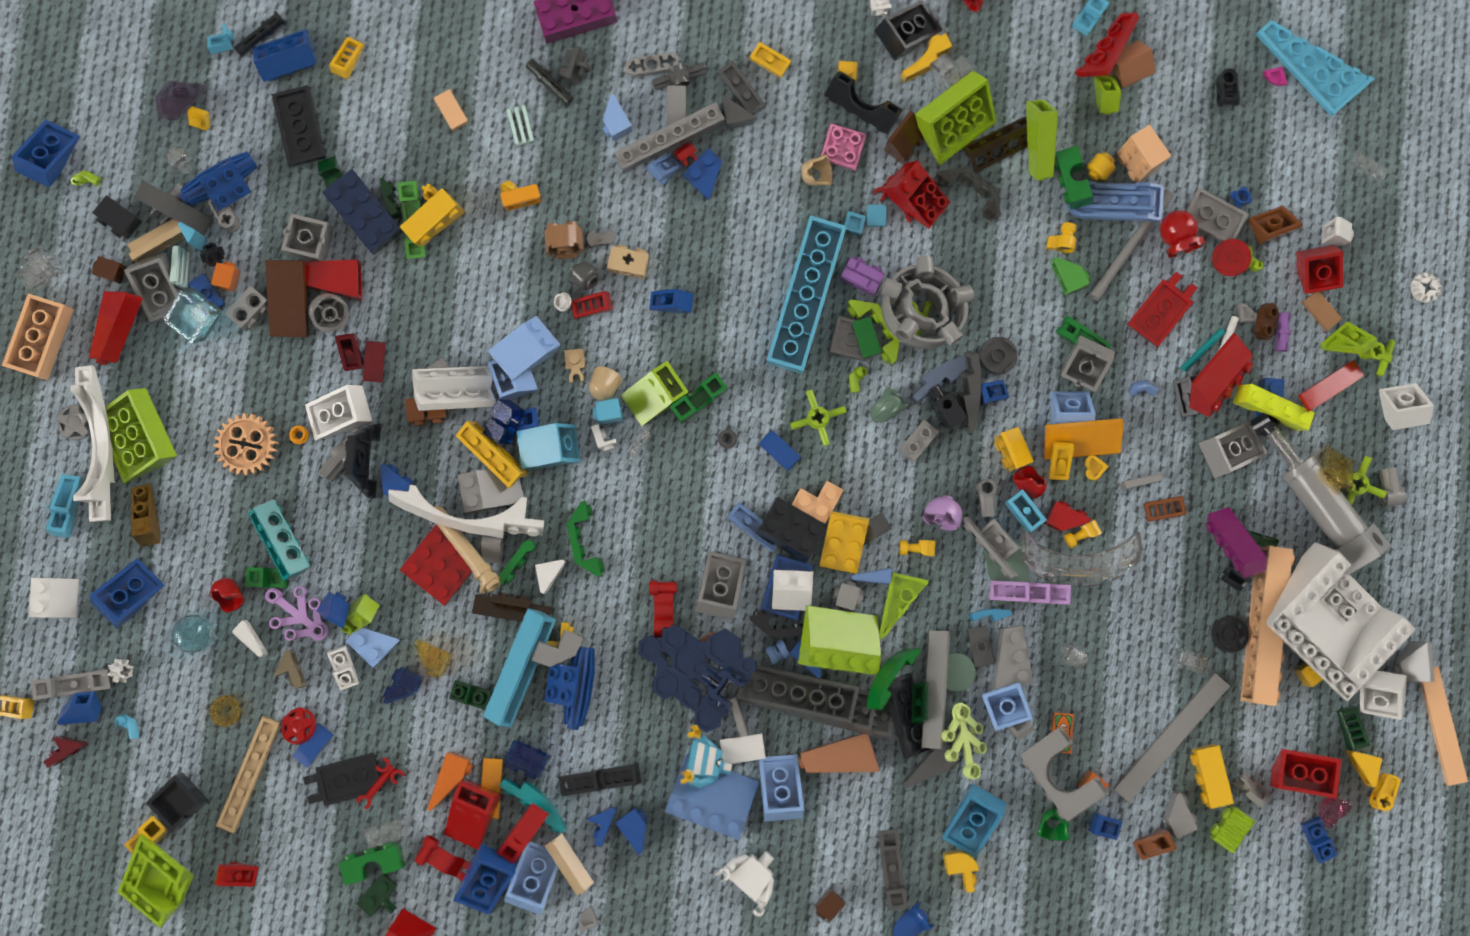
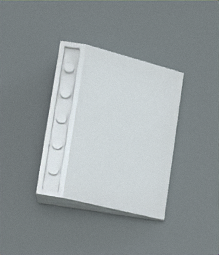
(1336, 622)

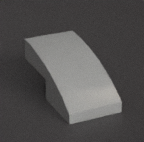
(676, 103)

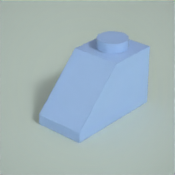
(615, 120)

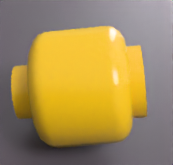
(1101, 166)

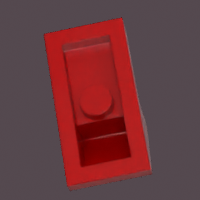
(236, 874)

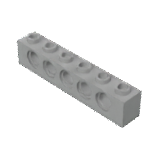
(669, 137)

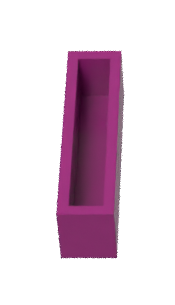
(1236, 542)

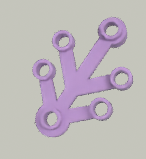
(299, 615)

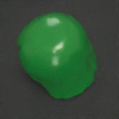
(1060, 833)

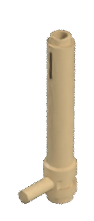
(481, 570)

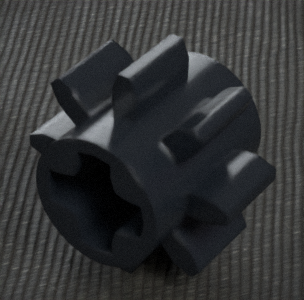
(212, 254)

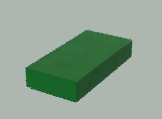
(866, 337)

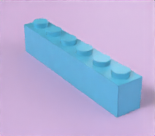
(518, 668)

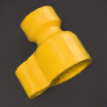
(1065, 240)

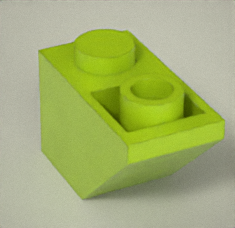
(360, 614)

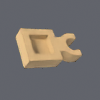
(575, 362)

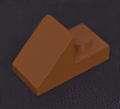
(1154, 844)

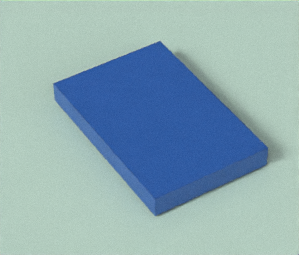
(788, 564)

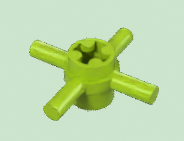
(814, 424)
(1365, 484)

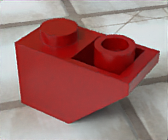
(1064, 518)

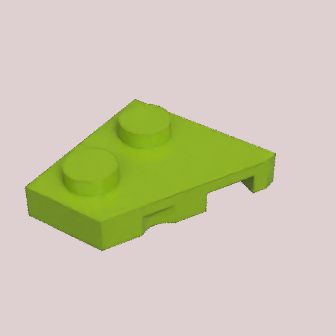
(1349, 340)

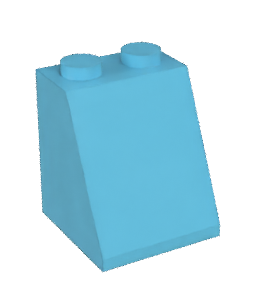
(548, 446)

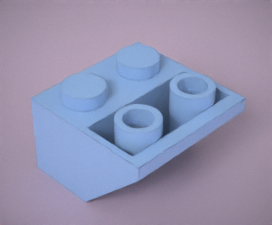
(511, 389)

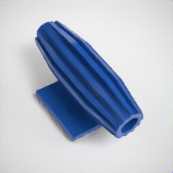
(221, 182)
(573, 686)

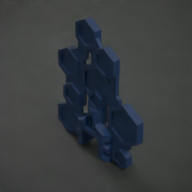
(690, 662)

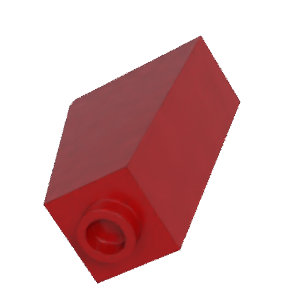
(335, 277)
(113, 325)

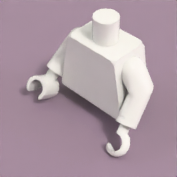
(751, 877)

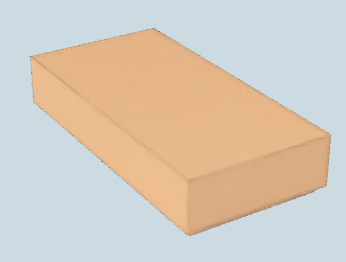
(451, 110)

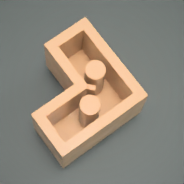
(820, 506)

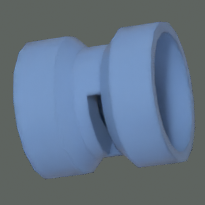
(774, 655)

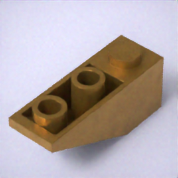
(144, 517)

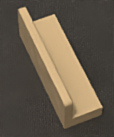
(155, 241)
(569, 864)

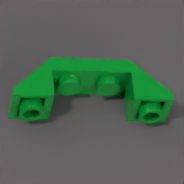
(581, 515)

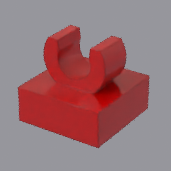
(685, 151)

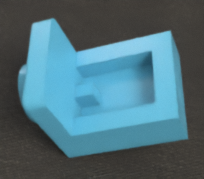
(221, 42)

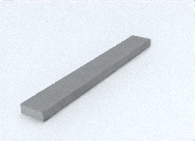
(1171, 737)

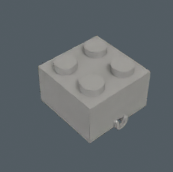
(307, 238)
(1087, 363)

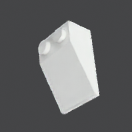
(338, 412)

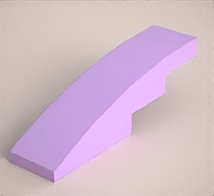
(1030, 592)

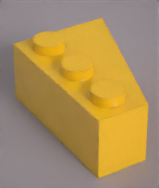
(432, 218)

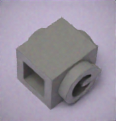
(848, 595)

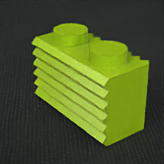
(1231, 828)

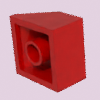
(1320, 268)

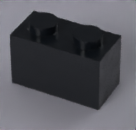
(117, 217)

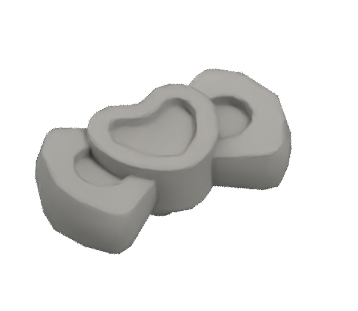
(600, 238)

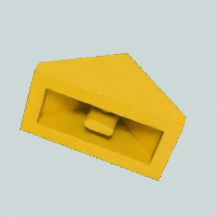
(1366, 766)

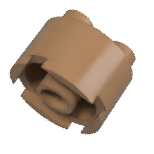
(564, 240)

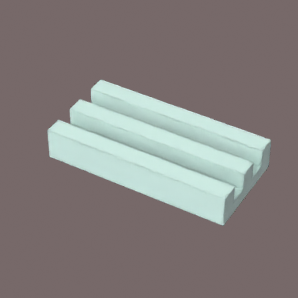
(516, 110)
(179, 267)

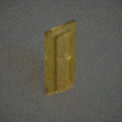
(1338, 468)

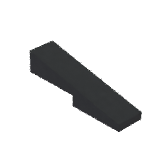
(600, 779)

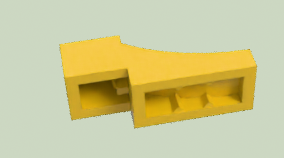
(936, 47)

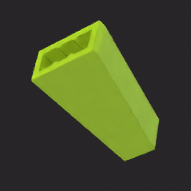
(1041, 138)

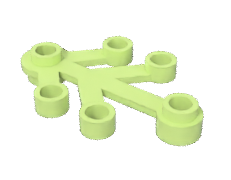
(961, 716)

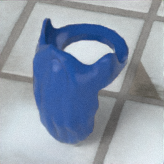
(912, 922)

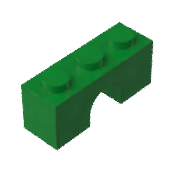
(1076, 192)
(700, 398)
(388, 857)

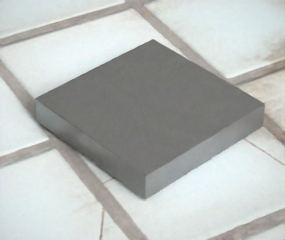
(844, 340)

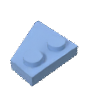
(372, 645)

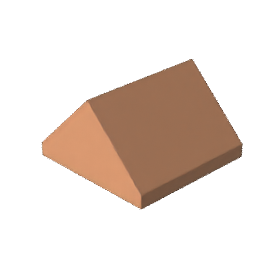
(1134, 64)

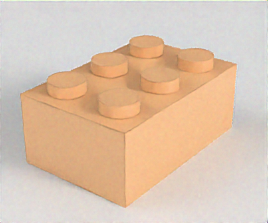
(1143, 154)

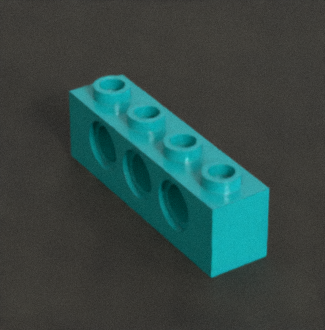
(277, 550)

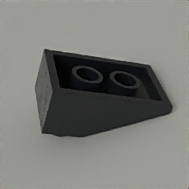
(907, 29)

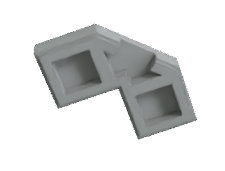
(551, 655)

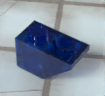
(405, 684)

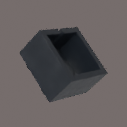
(177, 801)

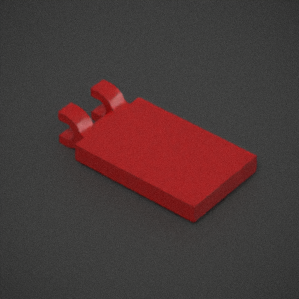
(1162, 310)

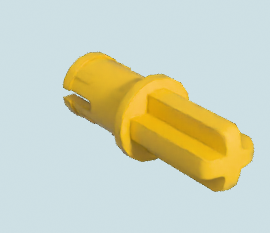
(428, 191)

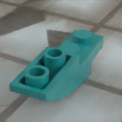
(530, 794)

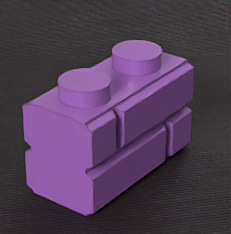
(862, 275)

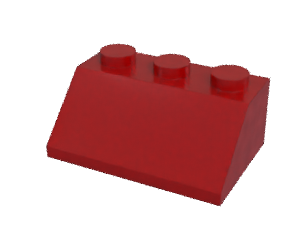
(1306, 773)

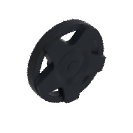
(1230, 634)

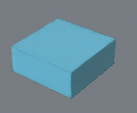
(854, 222)

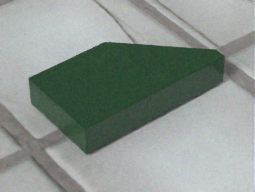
(1263, 540)

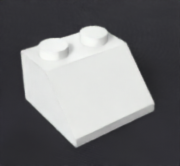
(1405, 406)
(792, 590)
(54, 597)
(1384, 695)

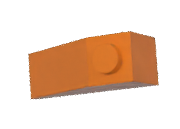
(453, 770)

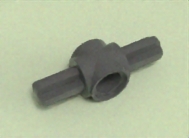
(679, 75)

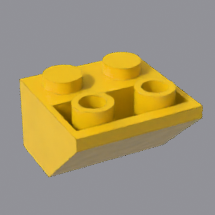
(1013, 449)

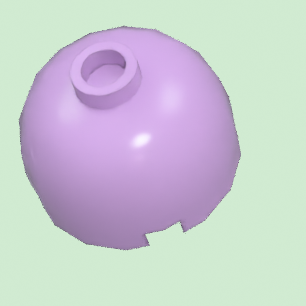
(943, 512)

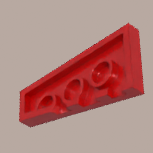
(1109, 48)

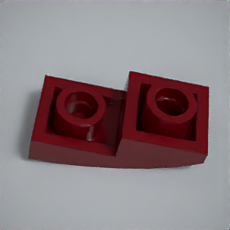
(374, 361)

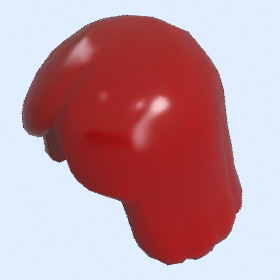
(1025, 479)
(227, 588)

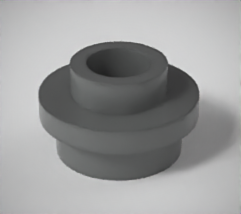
(732, 443)

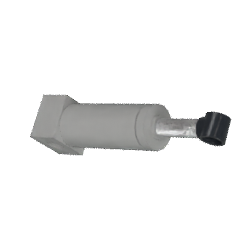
(1325, 501)

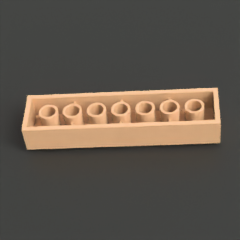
(1264, 646)

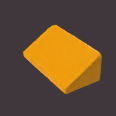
(521, 197)

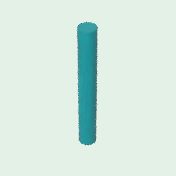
(1202, 350)

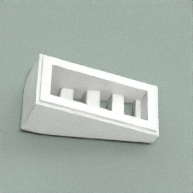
(248, 636)

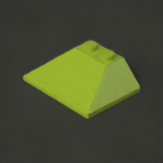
(154, 882)

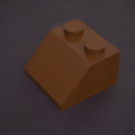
(904, 139)

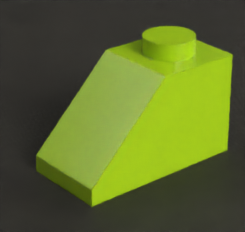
(1107, 94)

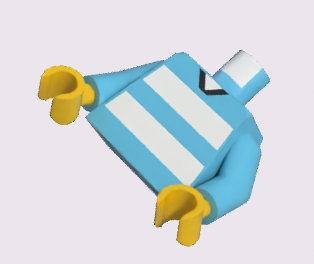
(703, 761)

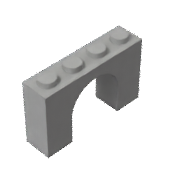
(1039, 760)

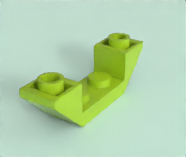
(860, 309)

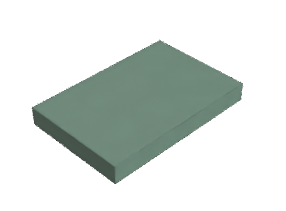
(1015, 562)

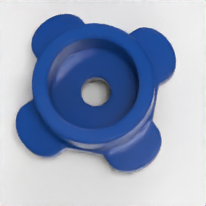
(1243, 191)

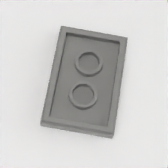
(1216, 216)

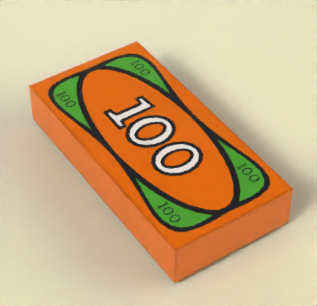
(1066, 722)

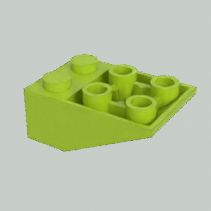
(654, 393)

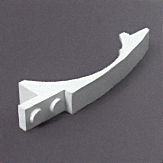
(101, 472)
(509, 521)

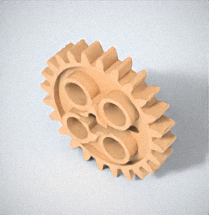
(241, 461)

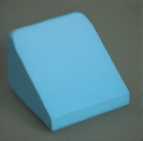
(876, 215)

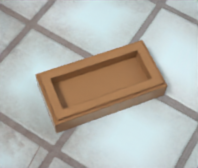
(1321, 310)

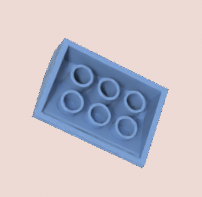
(717, 806)

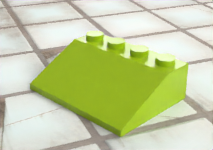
(957, 116)
(137, 435)
(840, 640)

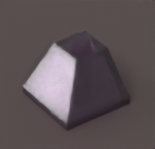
(177, 98)

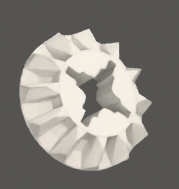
(1418, 289)

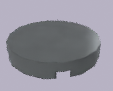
(998, 355)

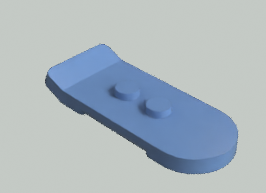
(1123, 202)

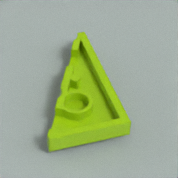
(900, 595)

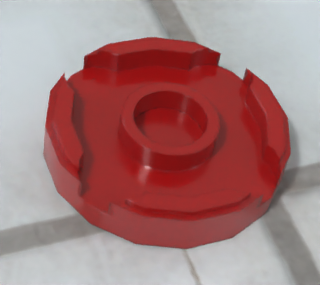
(1231, 257)

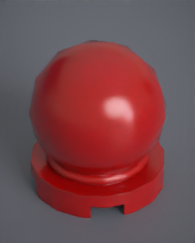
(1180, 232)

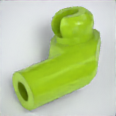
(84, 177)
(1255, 265)

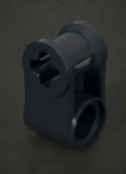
(1227, 92)

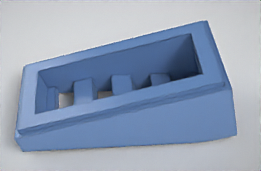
(879, 576)

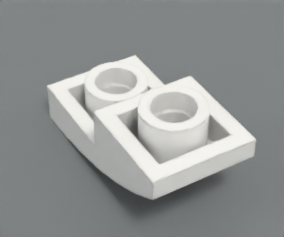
(343, 667)

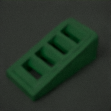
(1348, 738)

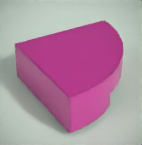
(1276, 76)

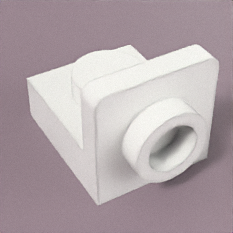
(880, 8)
(600, 436)

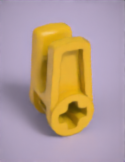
(1385, 790)

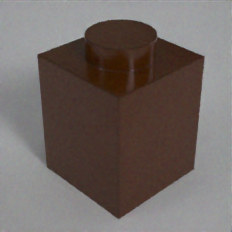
(108, 270)
(829, 905)

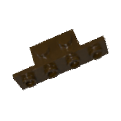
(505, 607)

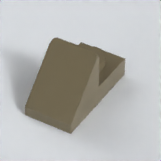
(290, 664)

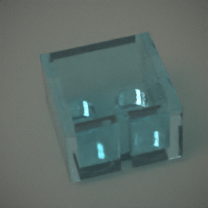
(192, 315)

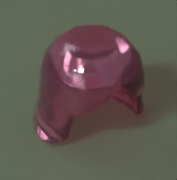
(1331, 810)

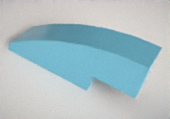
(63, 506)

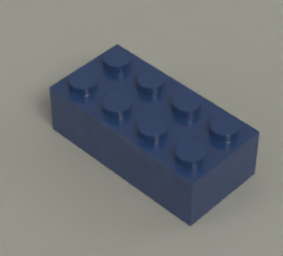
(362, 211)

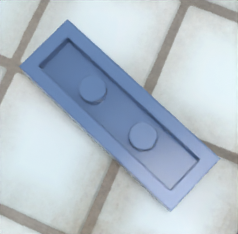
(749, 524)

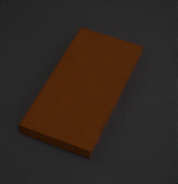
(287, 298)

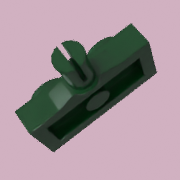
(378, 896)

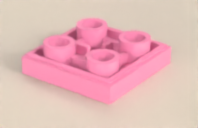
(843, 146)

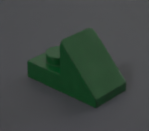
(329, 170)

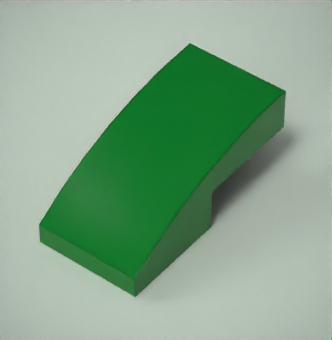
(264, 578)

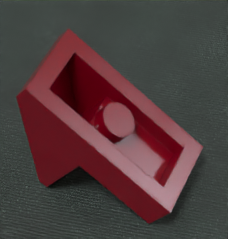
(349, 351)
(67, 748)

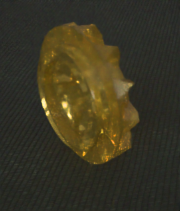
(217, 706)

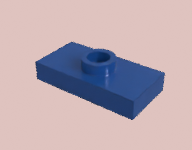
(204, 286)

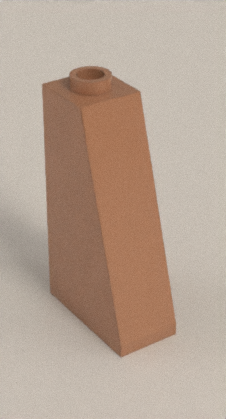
(843, 755)

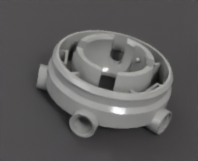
(907, 321)

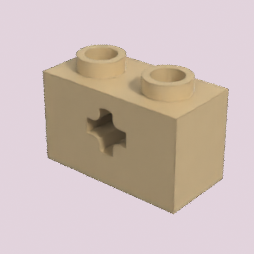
(618, 265)

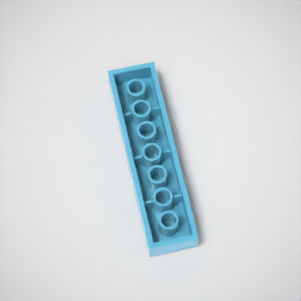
(806, 295)

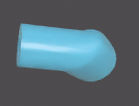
(128, 723)

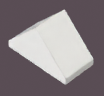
(548, 573)

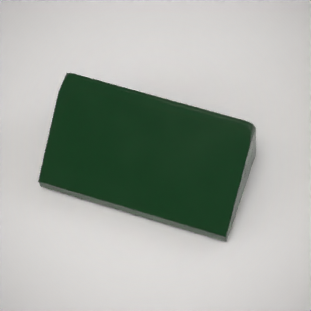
(919, 706)

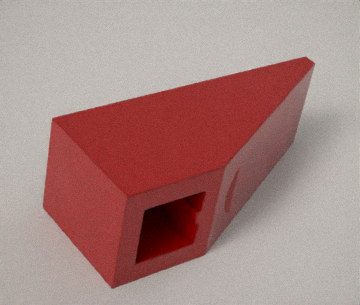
(522, 833)

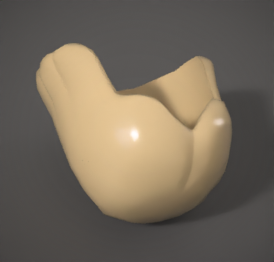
(823, 165)
(604, 383)

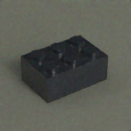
(791, 529)

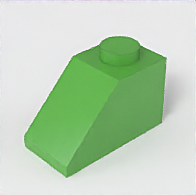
(1070, 275)

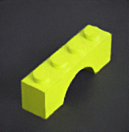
(1260, 400)

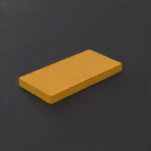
(1088, 437)

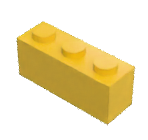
(1211, 776)

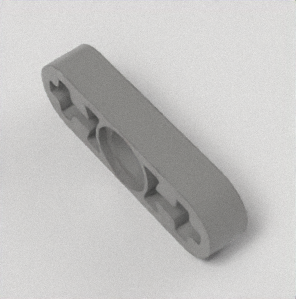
(637, 61)

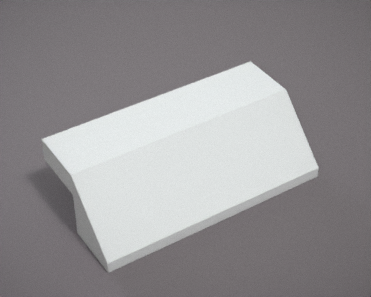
(453, 388)

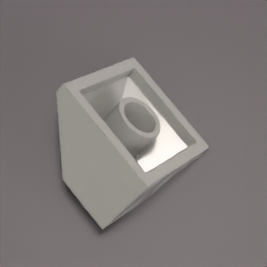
(1415, 662)

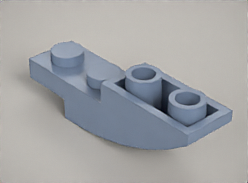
(947, 371)

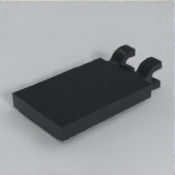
(344, 779)

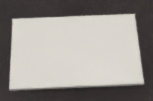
(743, 748)

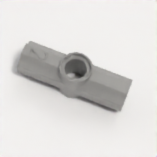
(334, 464)

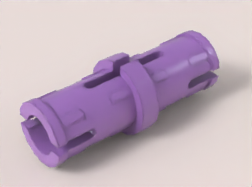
(1283, 332)

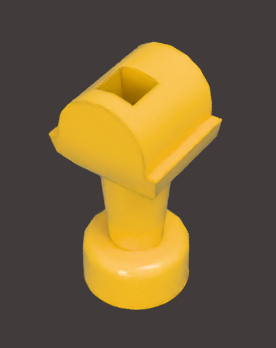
(1087, 530)
(924, 547)

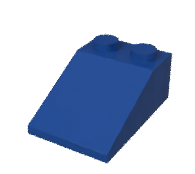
(45, 153)
(126, 593)
(485, 880)

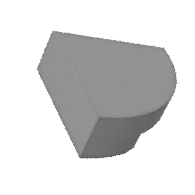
(1246, 313)
(588, 919)

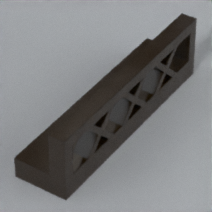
(997, 139)

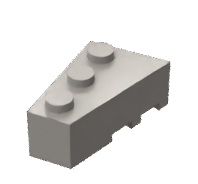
(1012, 659)

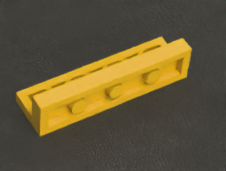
(491, 453)

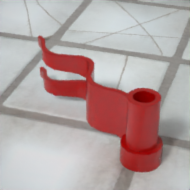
(663, 604)
(440, 858)

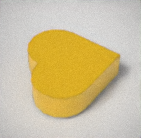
(1095, 467)

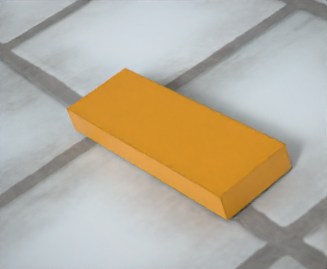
(492, 778)

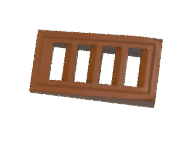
(1182, 510)

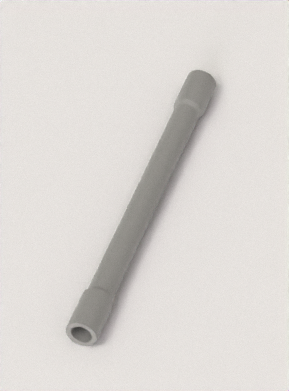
(1102, 285)

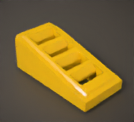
(345, 69)
(24, 707)

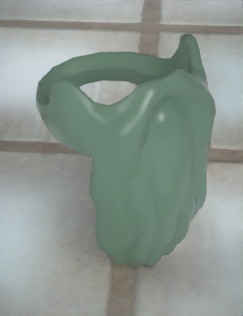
(887, 406)

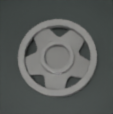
(73, 422)

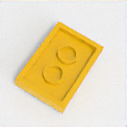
(844, 542)

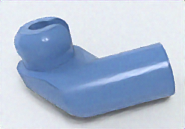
(1141, 386)

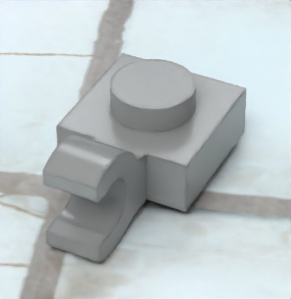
(1254, 790)

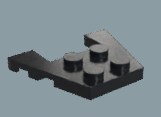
(358, 458)

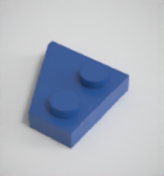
(704, 172)

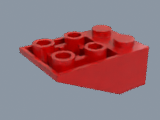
(917, 193)
(471, 813)

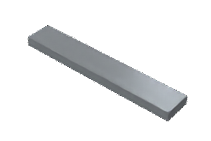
(937, 677)

